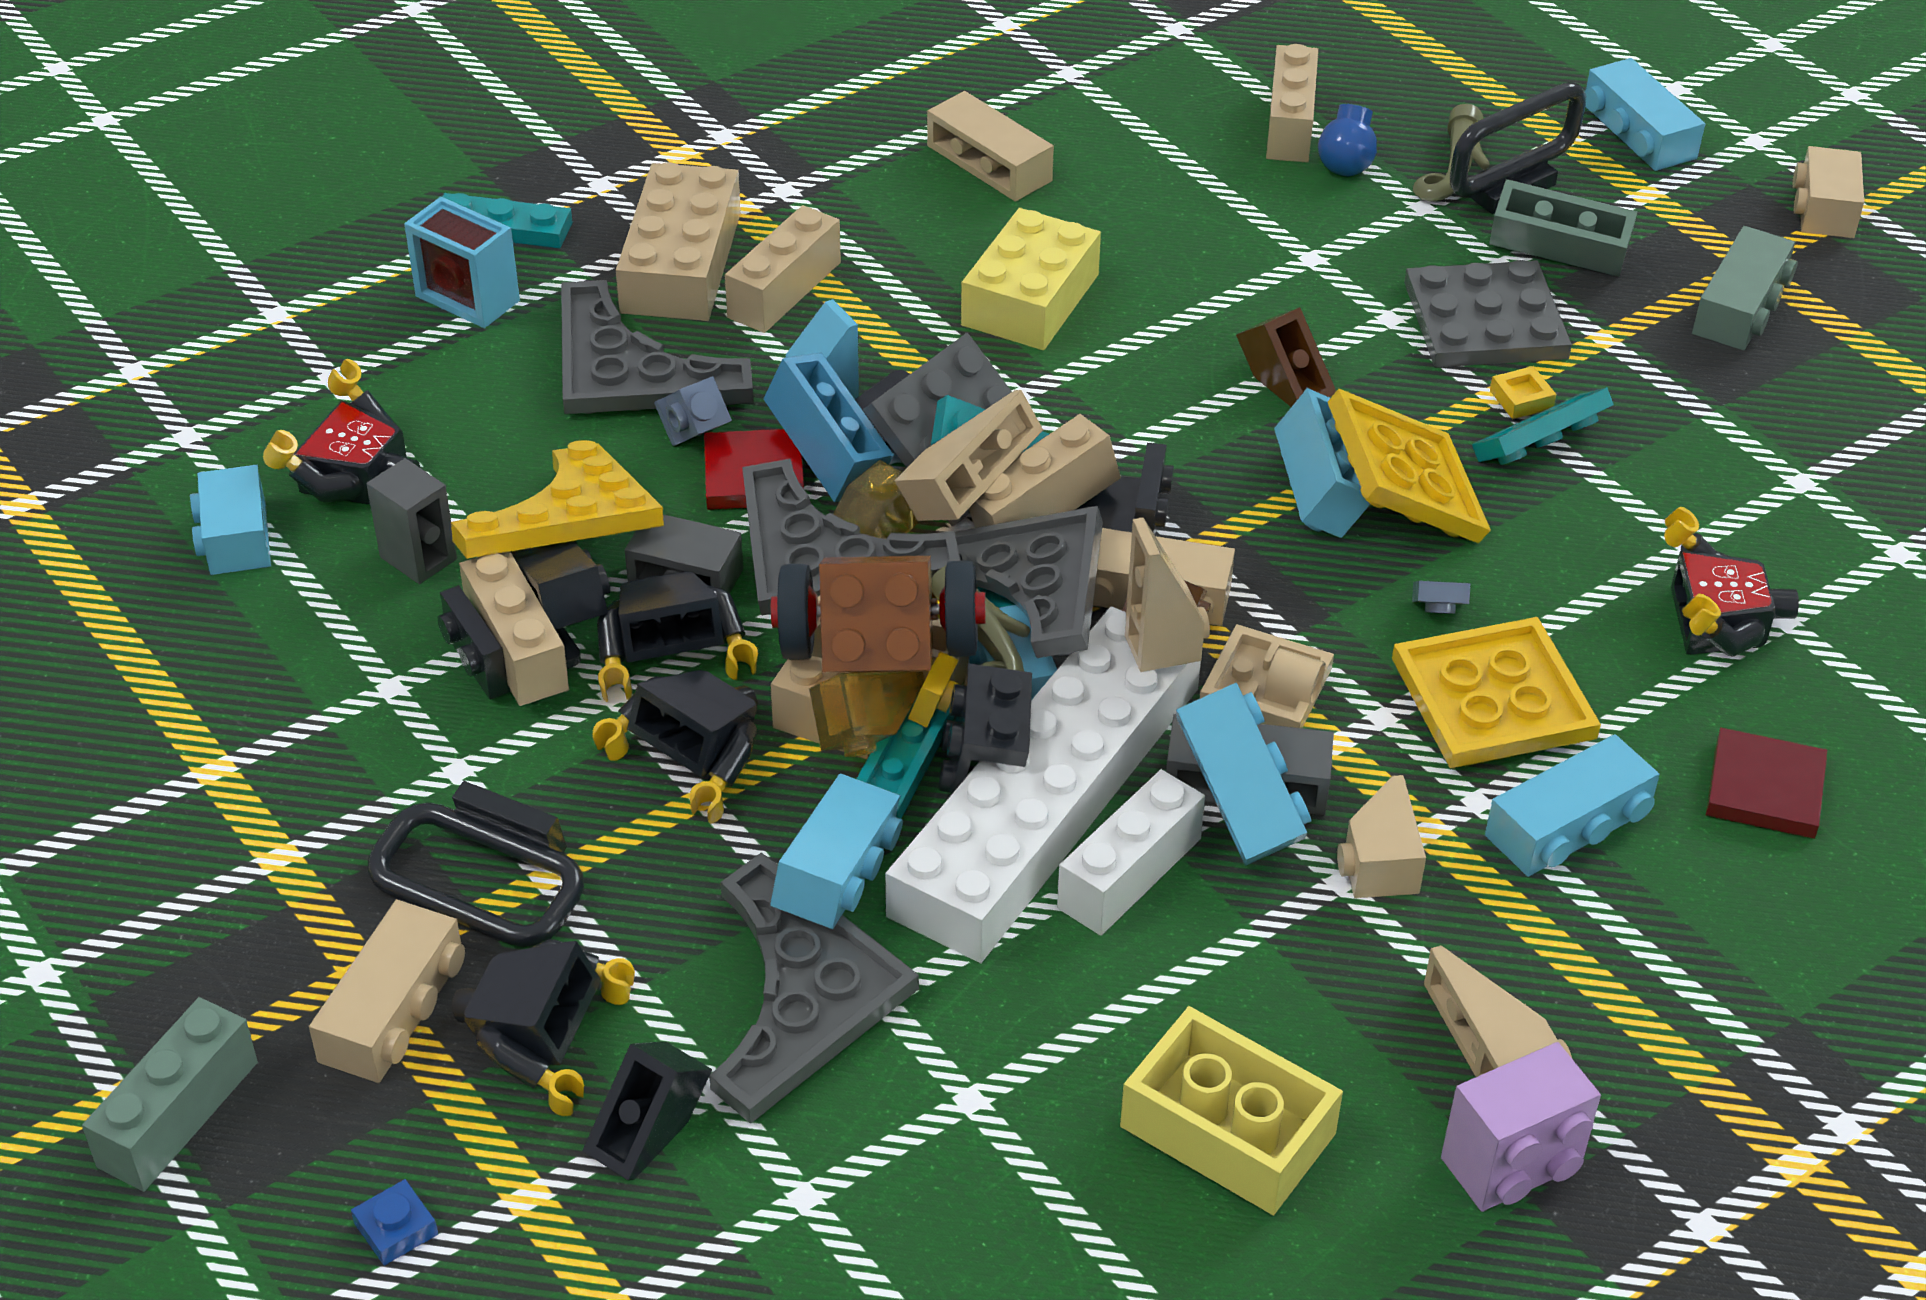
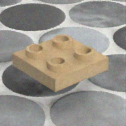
(1277, 671)

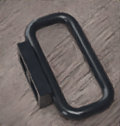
(1527, 167)
(500, 826)

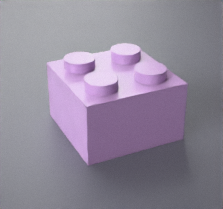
(1520, 1126)

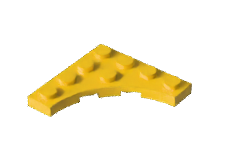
(583, 501)

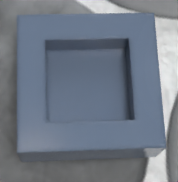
(1441, 596)

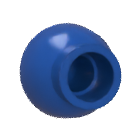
(1348, 141)

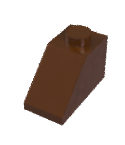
(1286, 357)

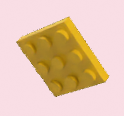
(1407, 467)
(1495, 692)

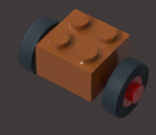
(876, 612)

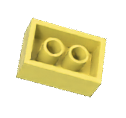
(1030, 278)
(1230, 1109)

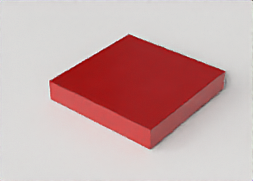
(731, 451)

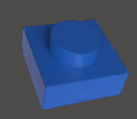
(394, 1222)

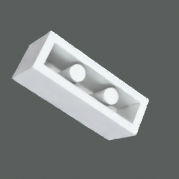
(1130, 852)

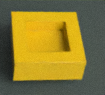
(1522, 392)
(935, 691)

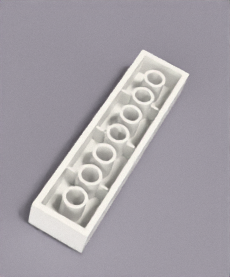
(1016, 824)

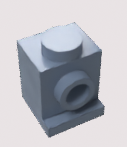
(692, 411)

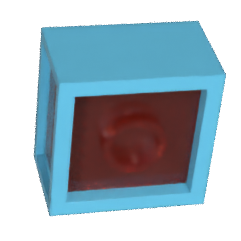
(462, 262)

